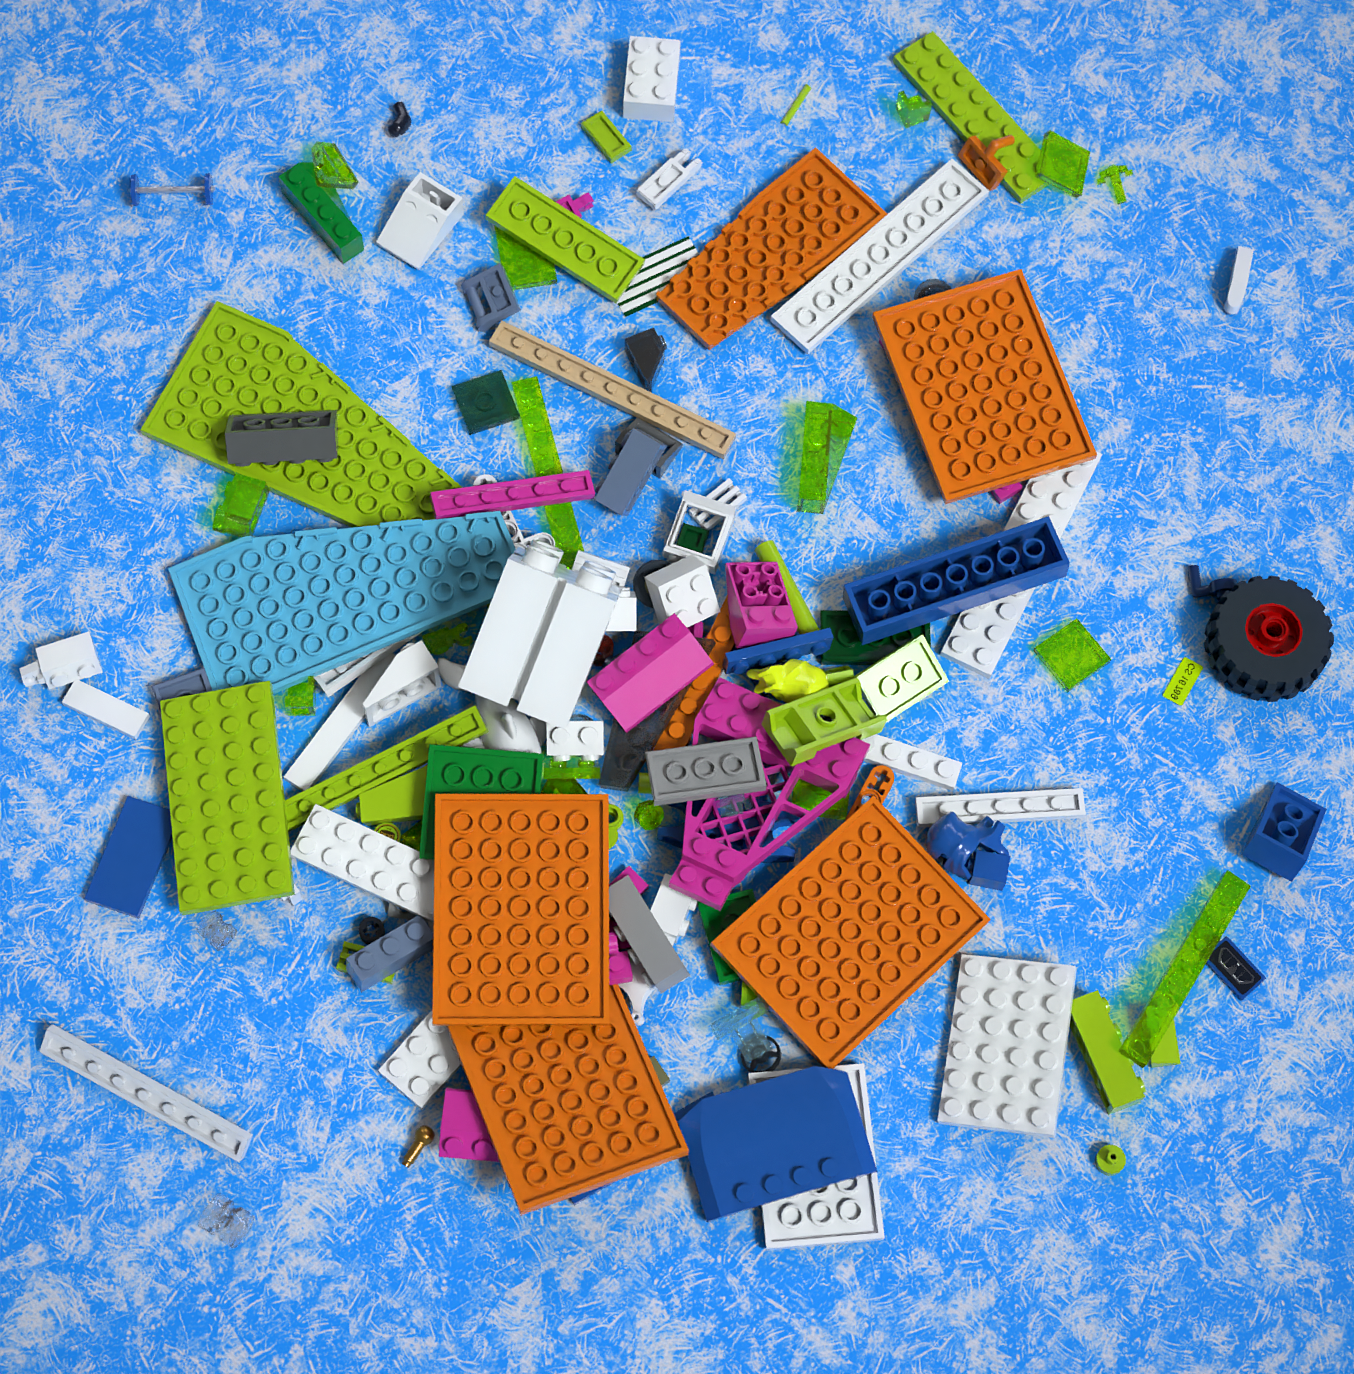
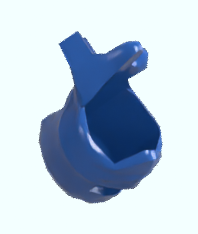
(957, 841)

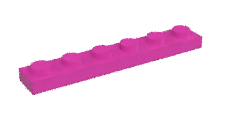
(513, 495)

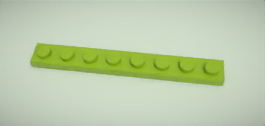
(384, 766)

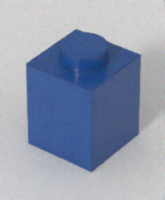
(988, 870)

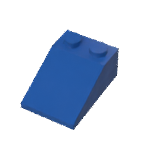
(1284, 832)

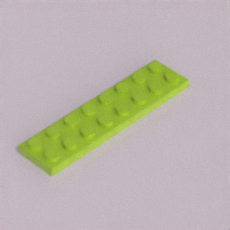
(971, 110)

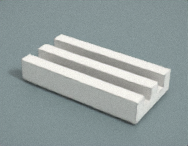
(733, 491)

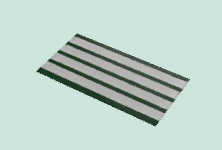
(656, 275)

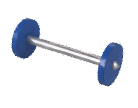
(135, 189)

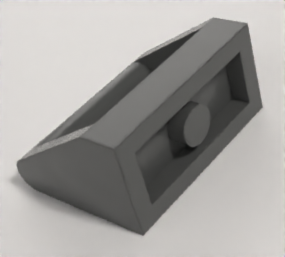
(665, 461)

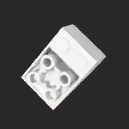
(421, 220)

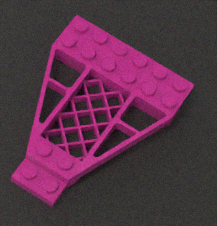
(707, 865)

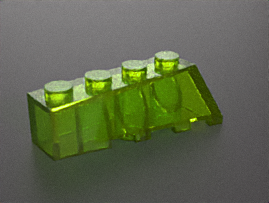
(824, 443)

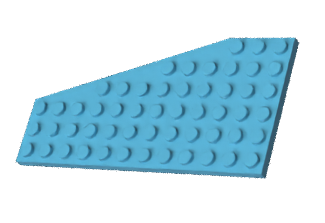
(334, 594)

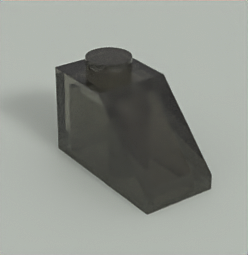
(646, 356)

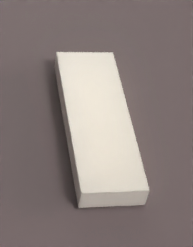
(105, 709)

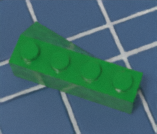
(322, 210)

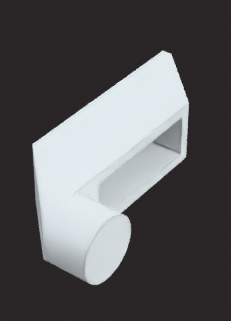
(1238, 280)

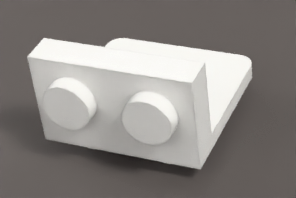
(579, 738)

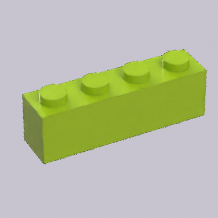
(1099, 1046)

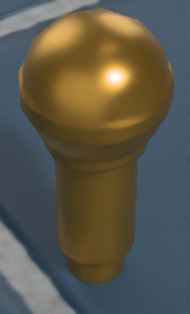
(423, 1136)

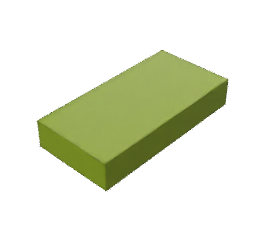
(606, 136)

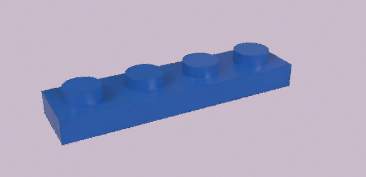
(776, 651)

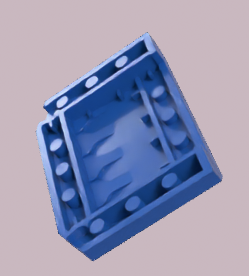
(775, 1140)

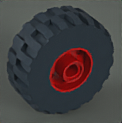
(1268, 638)

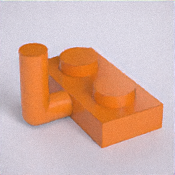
(982, 159)

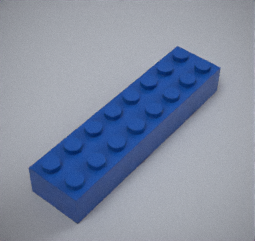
(955, 580)

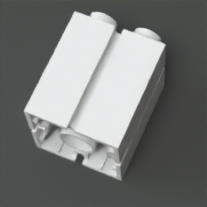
(541, 633)

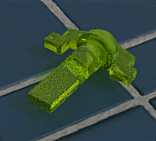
(1114, 172)

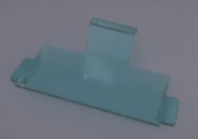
(733, 804)

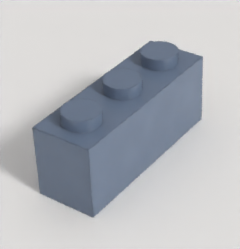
(629, 471)
(390, 953)

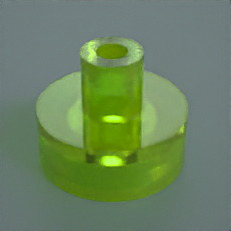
(648, 815)

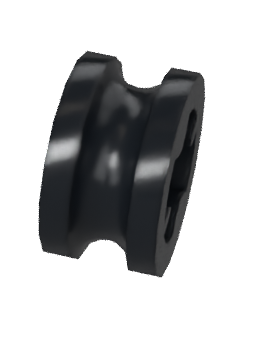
(363, 927)

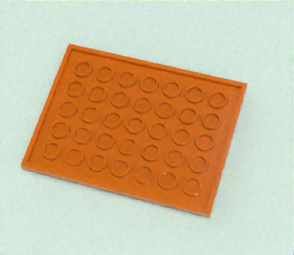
(983, 386)
(521, 910)
(850, 933)
(568, 1104)

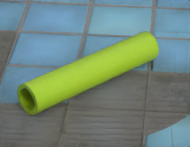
(768, 552)

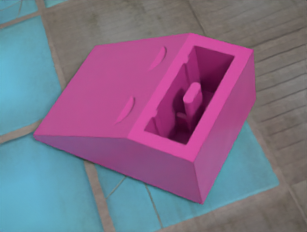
(758, 604)

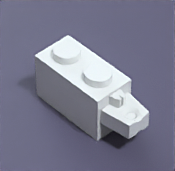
(63, 662)
(671, 910)

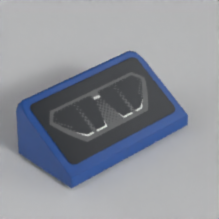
(1235, 968)

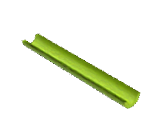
(796, 104)

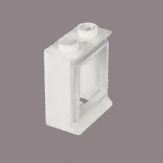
(675, 553)

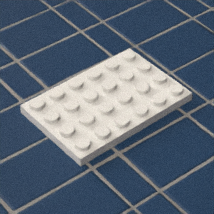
(1007, 1045)
(833, 1213)

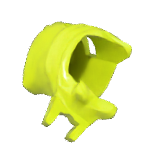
(790, 680)

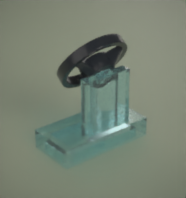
(748, 1034)

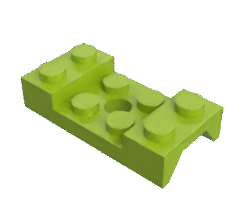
(802, 732)

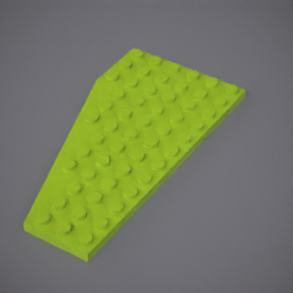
(259, 369)

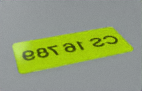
(1183, 681)

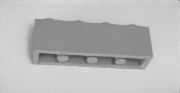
(645, 936)

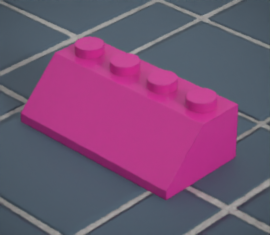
(650, 672)
(463, 1129)

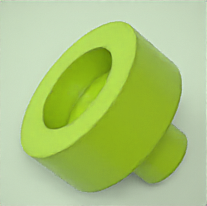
(1106, 1164)

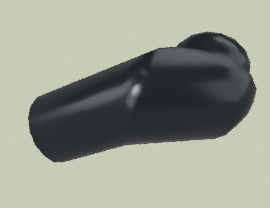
(401, 122)

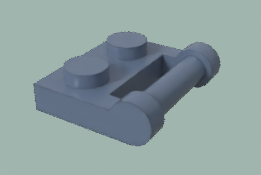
(498, 294)

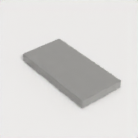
(705, 771)

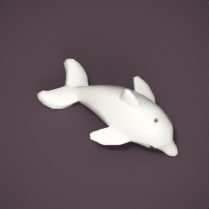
(506, 726)

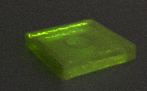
(1063, 164)
(1072, 655)

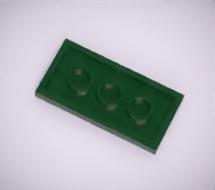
(846, 645)

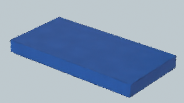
(132, 858)

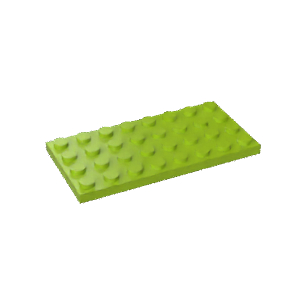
(226, 798)

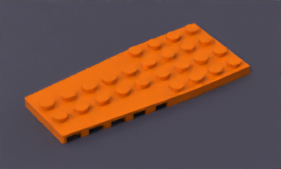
(770, 249)

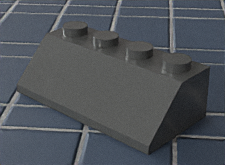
(282, 437)

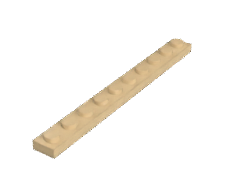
(612, 389)

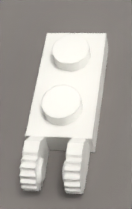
(668, 179)

